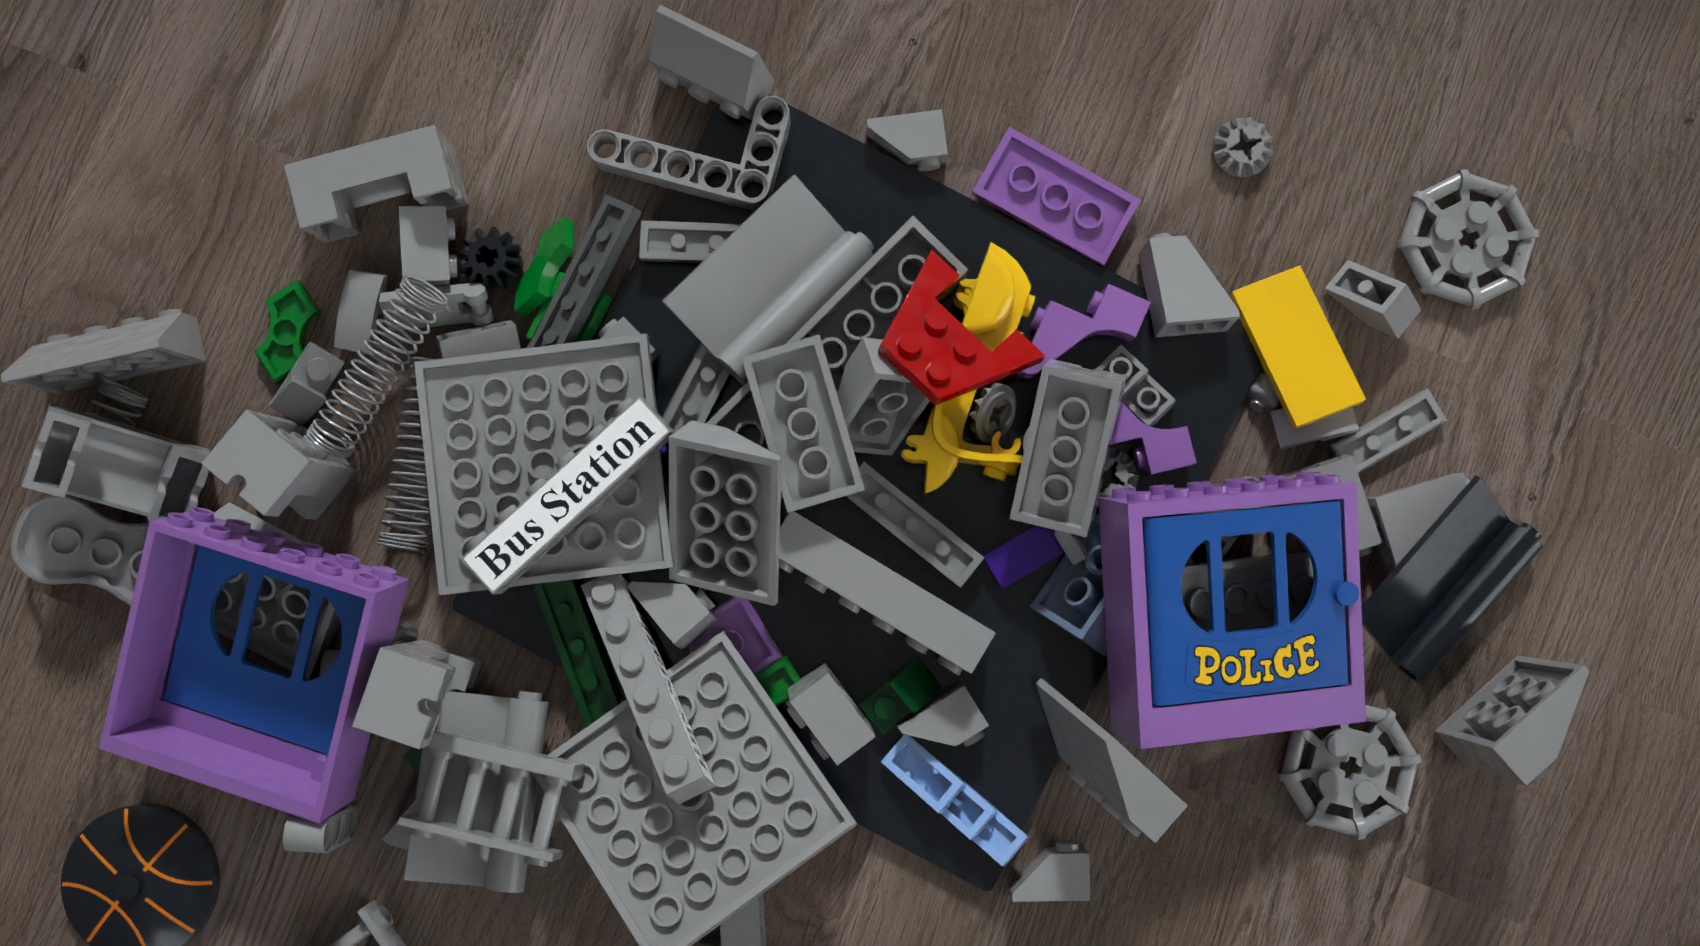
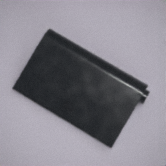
(1448, 581)

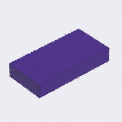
(1023, 554)

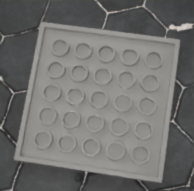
(505, 422)
(699, 861)

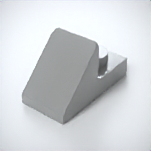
(307, 383)

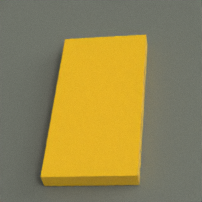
(1297, 347)

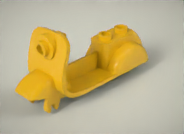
(991, 313)

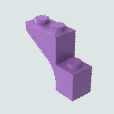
(1061, 328)
(1156, 448)

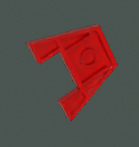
(939, 350)

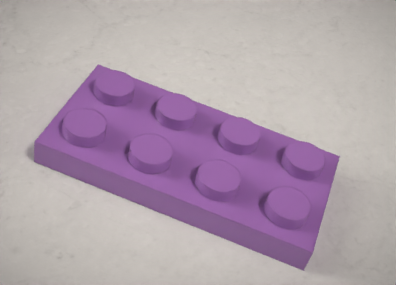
(1055, 197)

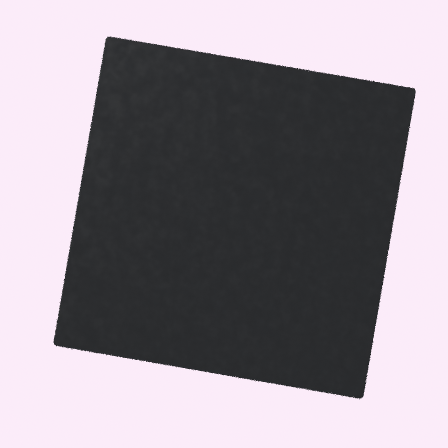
(1018, 753)

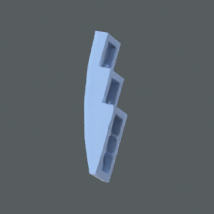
(955, 799)

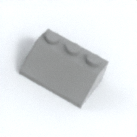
(708, 64)

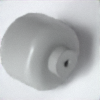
(1262, 394)

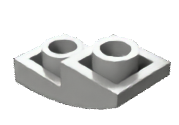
(359, 309)
(1141, 392)
(1324, 429)

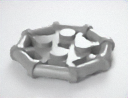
(1476, 219)
(1359, 788)

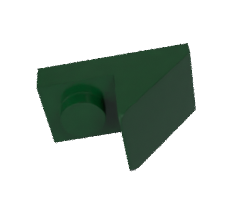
(900, 695)

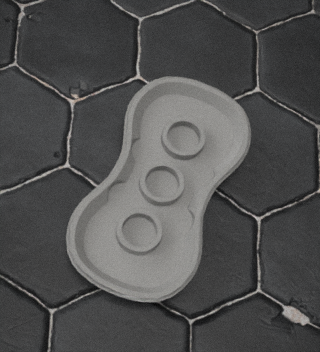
(72, 543)

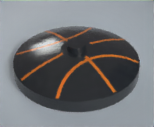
(140, 878)

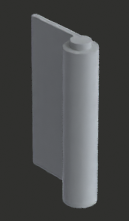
(768, 277)
(448, 860)

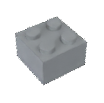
(830, 713)

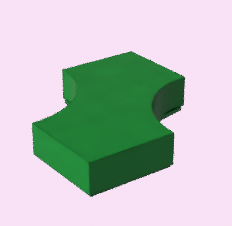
(537, 282)
(290, 317)

